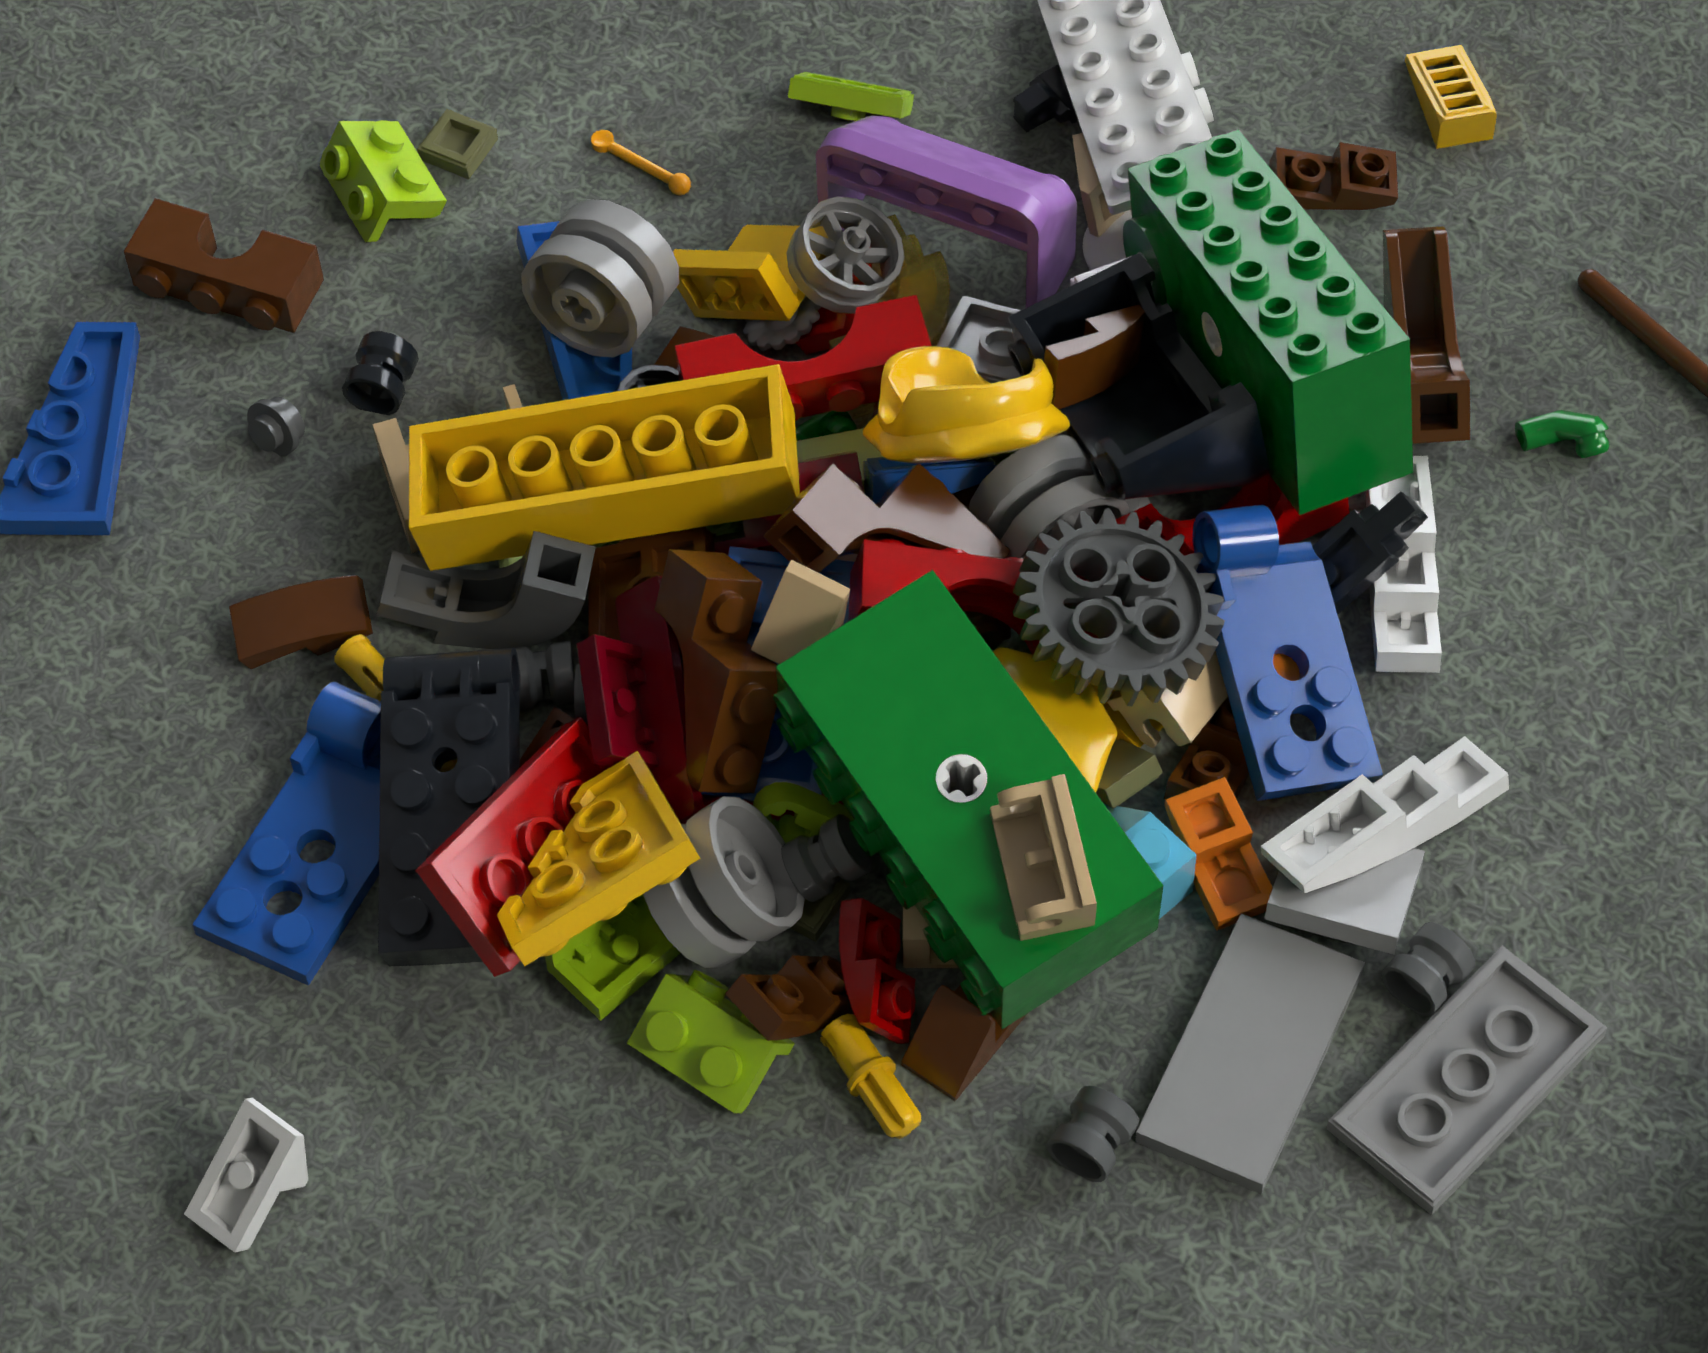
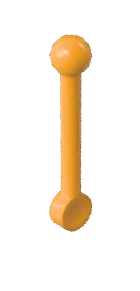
(603, 142)

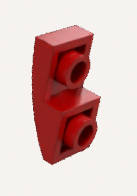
(868, 953)

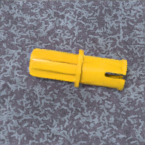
(871, 1076)

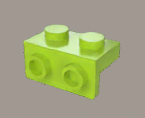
(379, 176)
(612, 958)
(706, 1039)

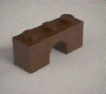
(264, 286)

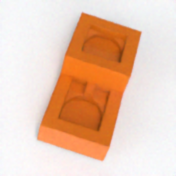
(1226, 865)

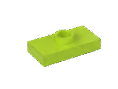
(849, 97)

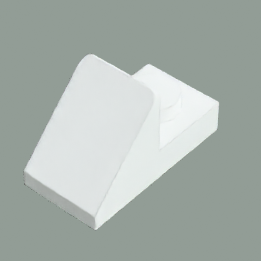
(246, 1175)

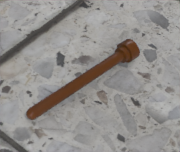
(1645, 328)

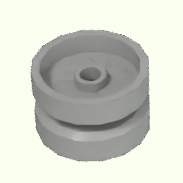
(600, 278)
(1039, 488)
(732, 892)

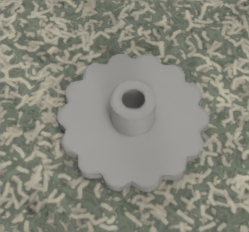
(777, 334)

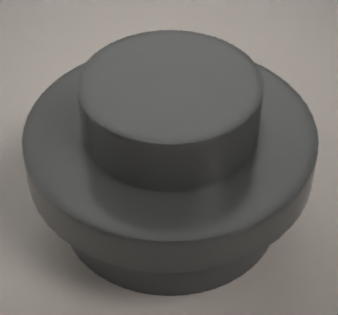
(275, 425)

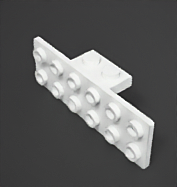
(1126, 85)

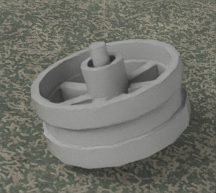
(847, 252)

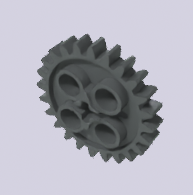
(1118, 607)

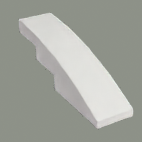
(1408, 593)
(1385, 819)

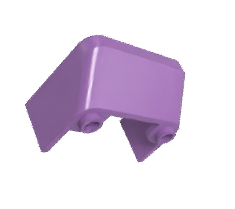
(957, 188)

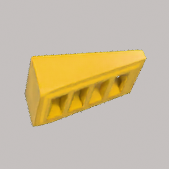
(1457, 125)

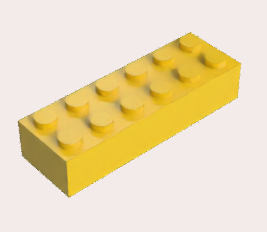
(603, 467)

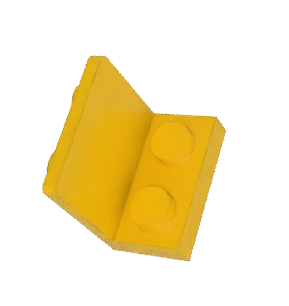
(747, 279)

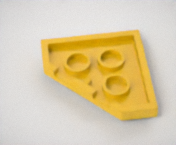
(605, 858)

